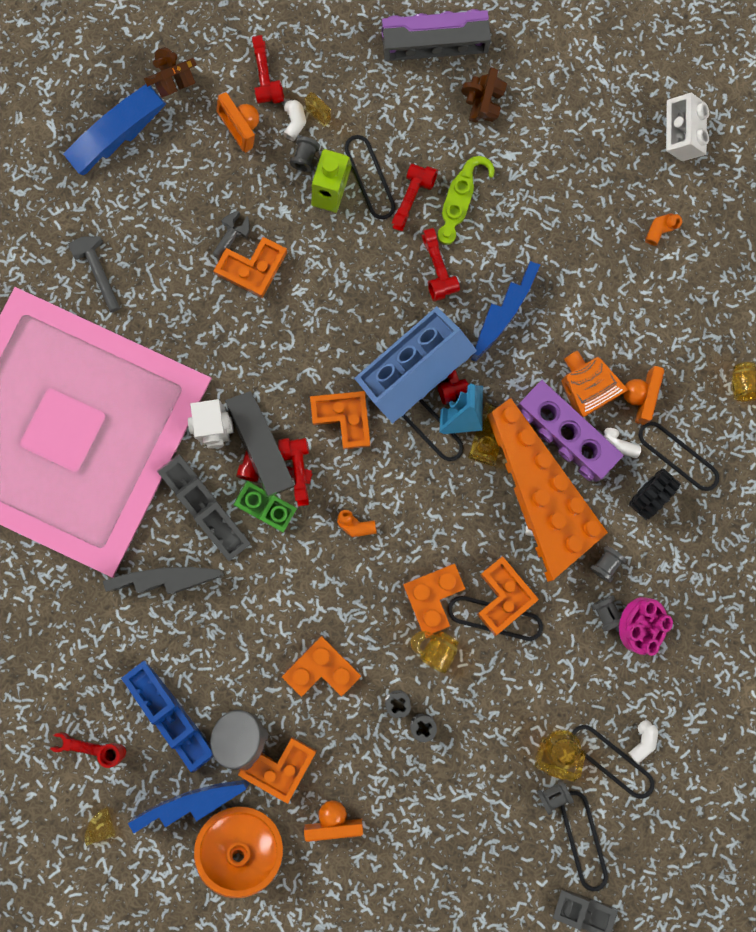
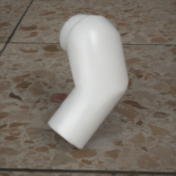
(297, 117)
(626, 448)
(648, 741)

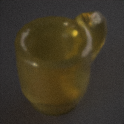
(744, 382)
(439, 650)

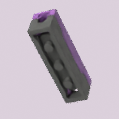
(436, 35)

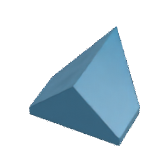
(465, 414)

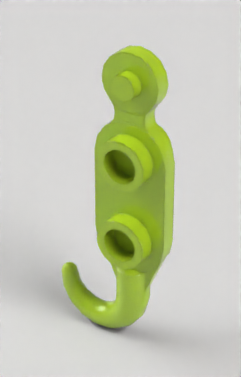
(459, 198)

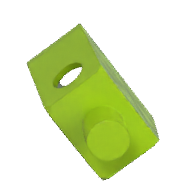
(332, 177)

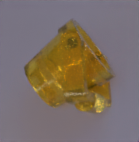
(563, 752)

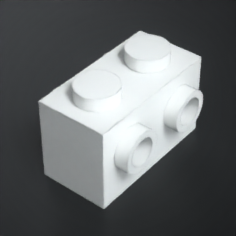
(687, 127)
(210, 423)

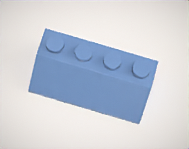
(415, 364)

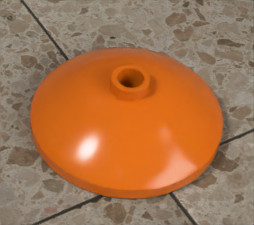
(242, 832)

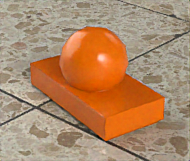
(238, 120)
(644, 394)
(333, 824)

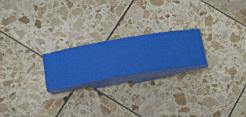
(113, 128)
(500, 317)
(168, 716)
(198, 802)

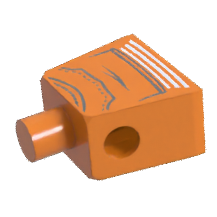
(590, 384)

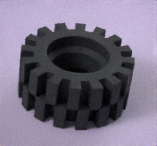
(654, 494)

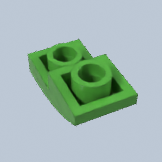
(269, 510)

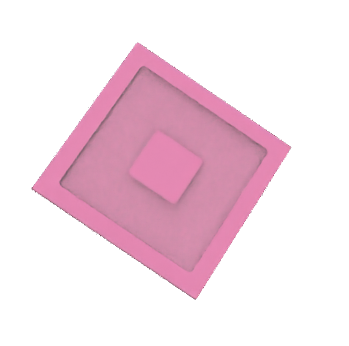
(83, 429)

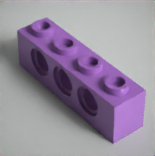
(604, 453)

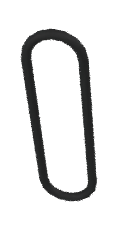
(379, 172)
(428, 441)
(673, 465)
(485, 627)
(640, 796)
(605, 874)

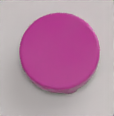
(644, 626)

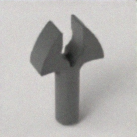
(232, 232)

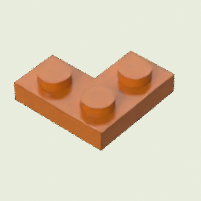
(253, 273)
(349, 411)
(426, 594)
(512, 599)
(324, 662)
(282, 776)

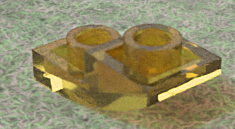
(484, 445)

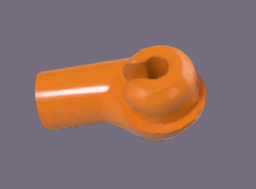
(662, 225)
(353, 527)

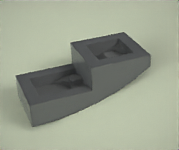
(584, 913)

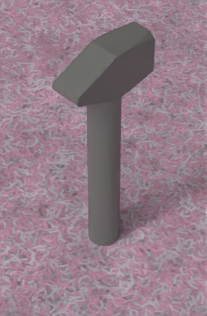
(86, 247)

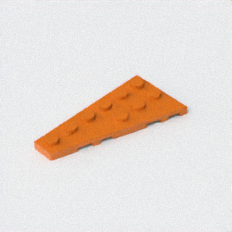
(548, 499)

